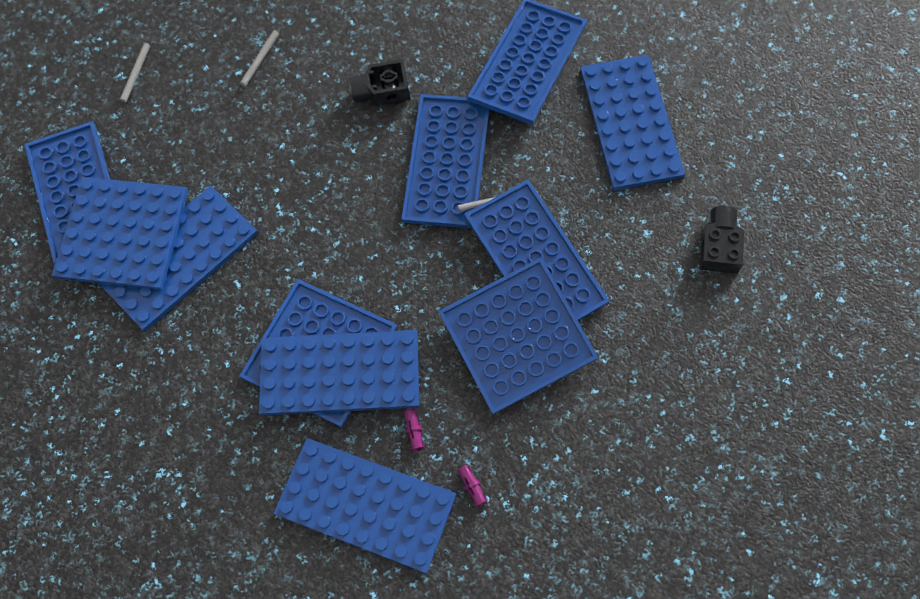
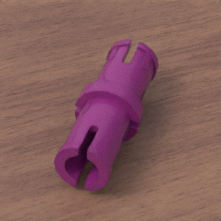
(414, 430)
(472, 486)

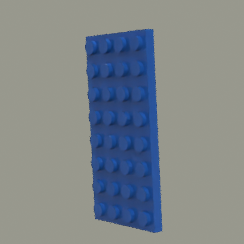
(527, 61)
(631, 123)
(445, 160)
(57, 170)
(521, 229)
(205, 240)
(339, 373)
(366, 505)

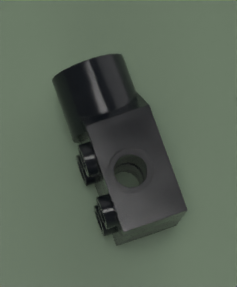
(382, 83)
(722, 242)

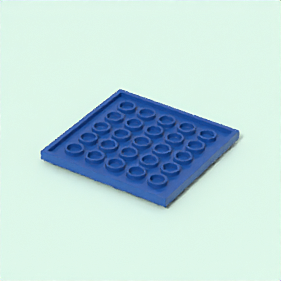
(121, 233)
(315, 312)
(518, 335)

